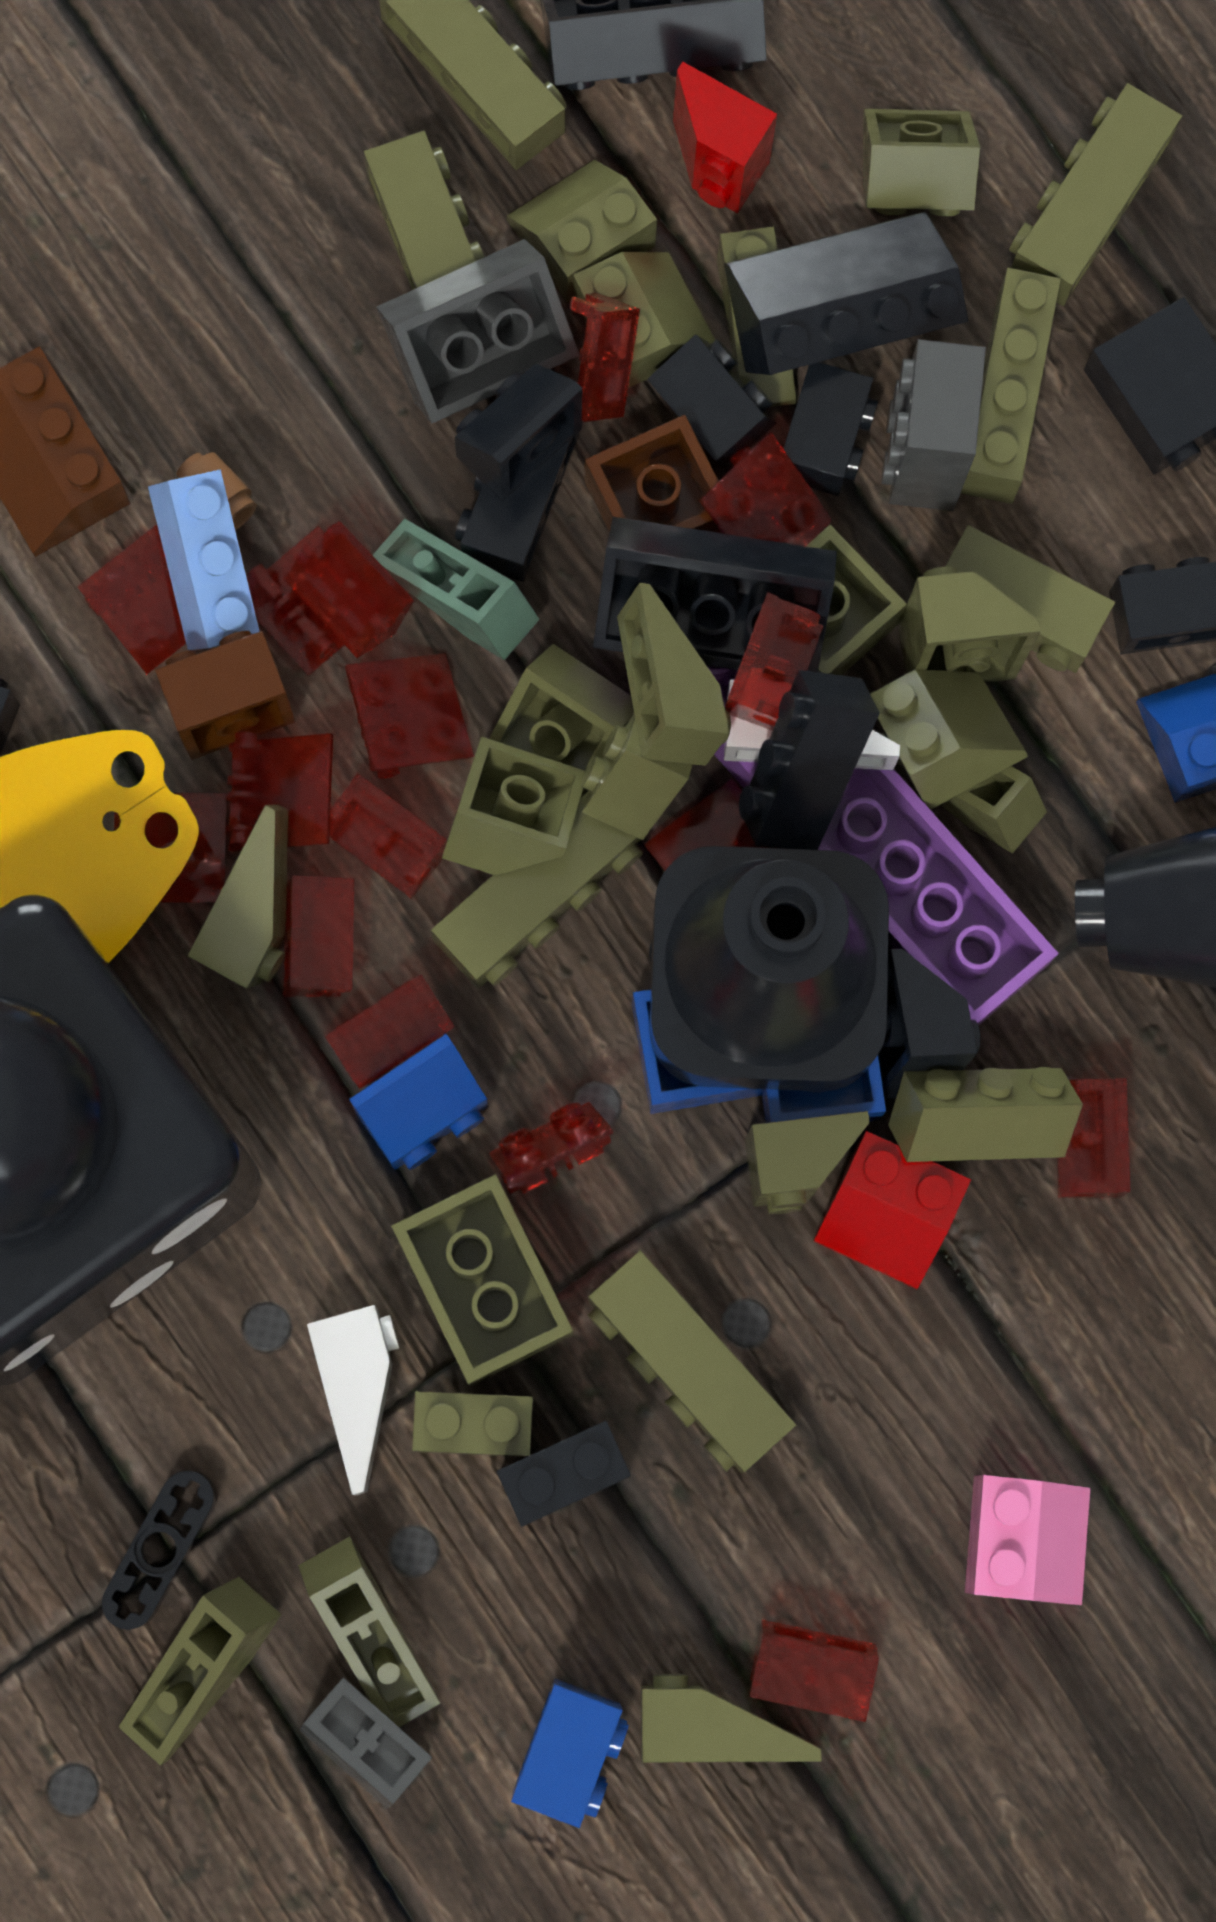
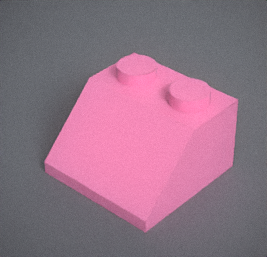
(1027, 1540)

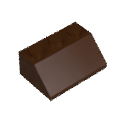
(49, 460)

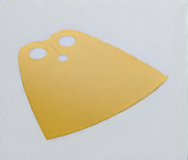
(57, 840)

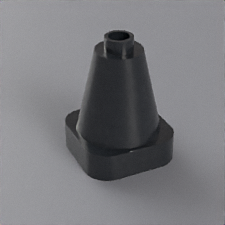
(1155, 909)
(769, 968)

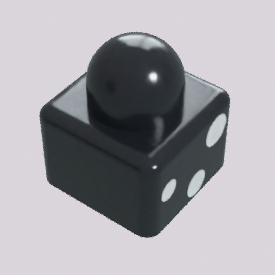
(103, 1143)

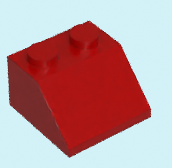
(721, 138)
(891, 1210)

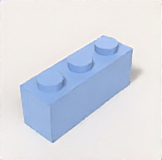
(203, 558)

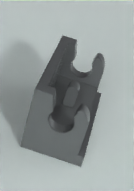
(365, 1743)

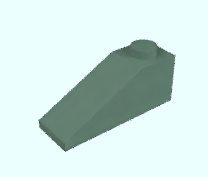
(458, 588)

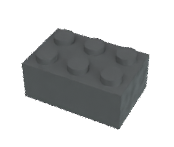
(477, 329)
(933, 424)

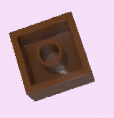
(654, 478)
(224, 693)

